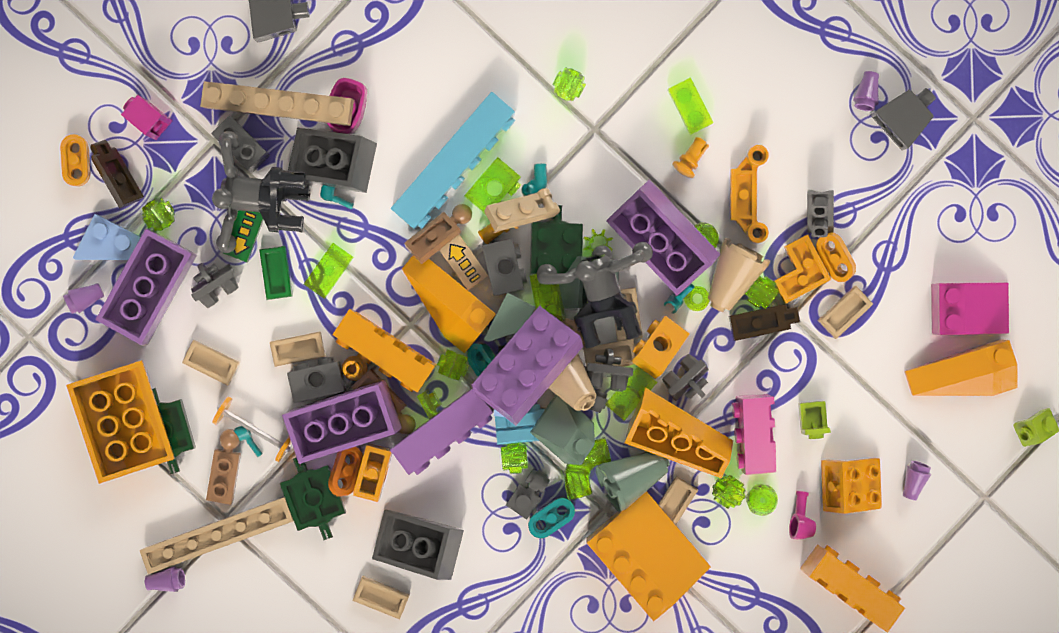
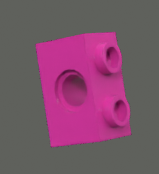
(145, 117)

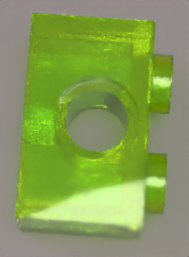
(496, 172)

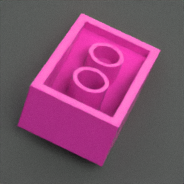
(970, 308)

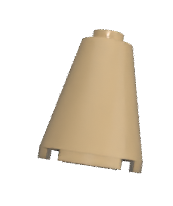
(734, 274)
(575, 386)

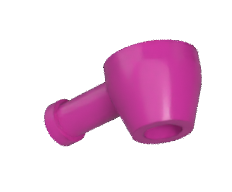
(800, 525)

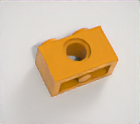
(671, 338)
(372, 472)

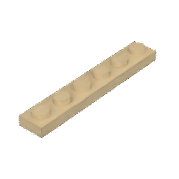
(277, 103)
(216, 535)

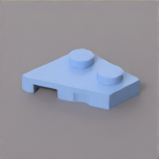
(106, 241)

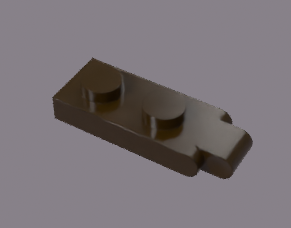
(115, 174)
(763, 321)

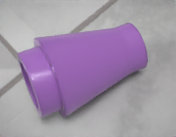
(867, 92)
(83, 297)
(916, 478)
(166, 580)

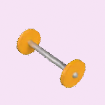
(223, 411)

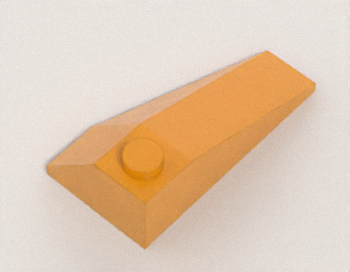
(451, 306)
(974, 372)

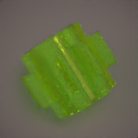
(569, 84)
(158, 214)
(591, 240)
(762, 292)
(452, 365)
(514, 458)
(728, 491)

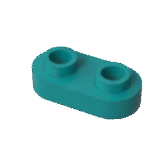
(479, 357)
(551, 517)

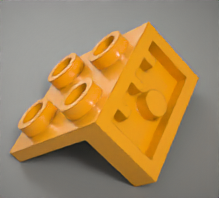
(851, 485)

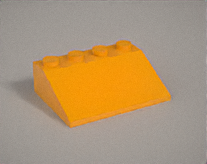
(120, 421)
(648, 555)

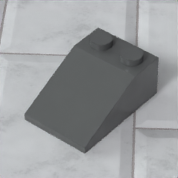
(333, 158)
(418, 545)

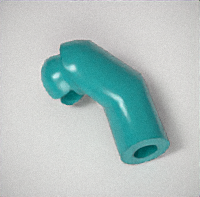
(538, 182)

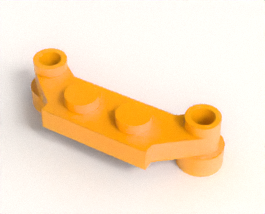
(744, 194)

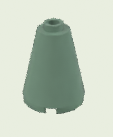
(630, 477)

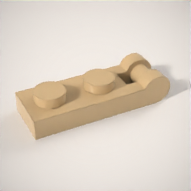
(521, 210)

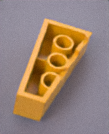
(384, 350)
(677, 436)
(852, 588)

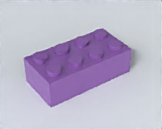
(677, 246)
(146, 287)
(527, 365)
(342, 421)
(440, 431)

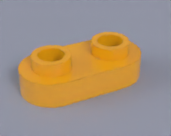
(72, 161)
(835, 257)

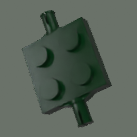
(555, 243)
(177, 429)
(311, 499)

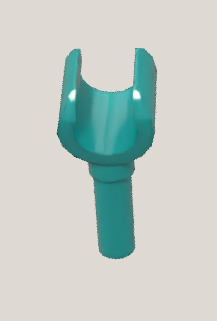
(327, 194)
(677, 300)
(245, 434)

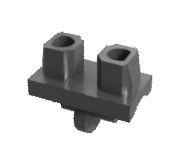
(820, 213)
(204, 290)
(618, 374)
(678, 386)

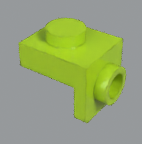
(813, 419)
(1036, 428)

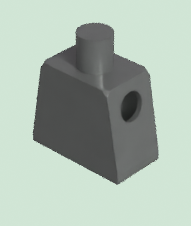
(275, 17)
(905, 117)

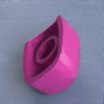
(358, 92)

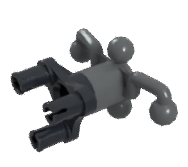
(256, 195)
(601, 290)

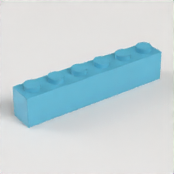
(453, 161)

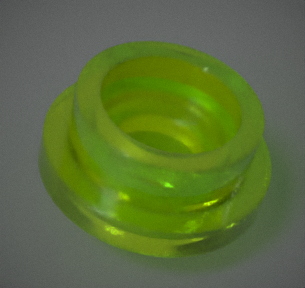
(704, 302)

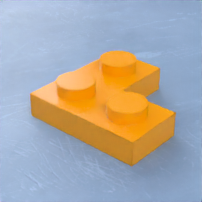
(808, 271)

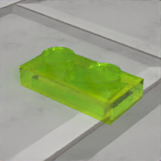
(690, 106)
(328, 270)
(548, 297)
(429, 402)
(625, 402)

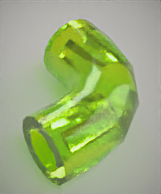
(578, 476)

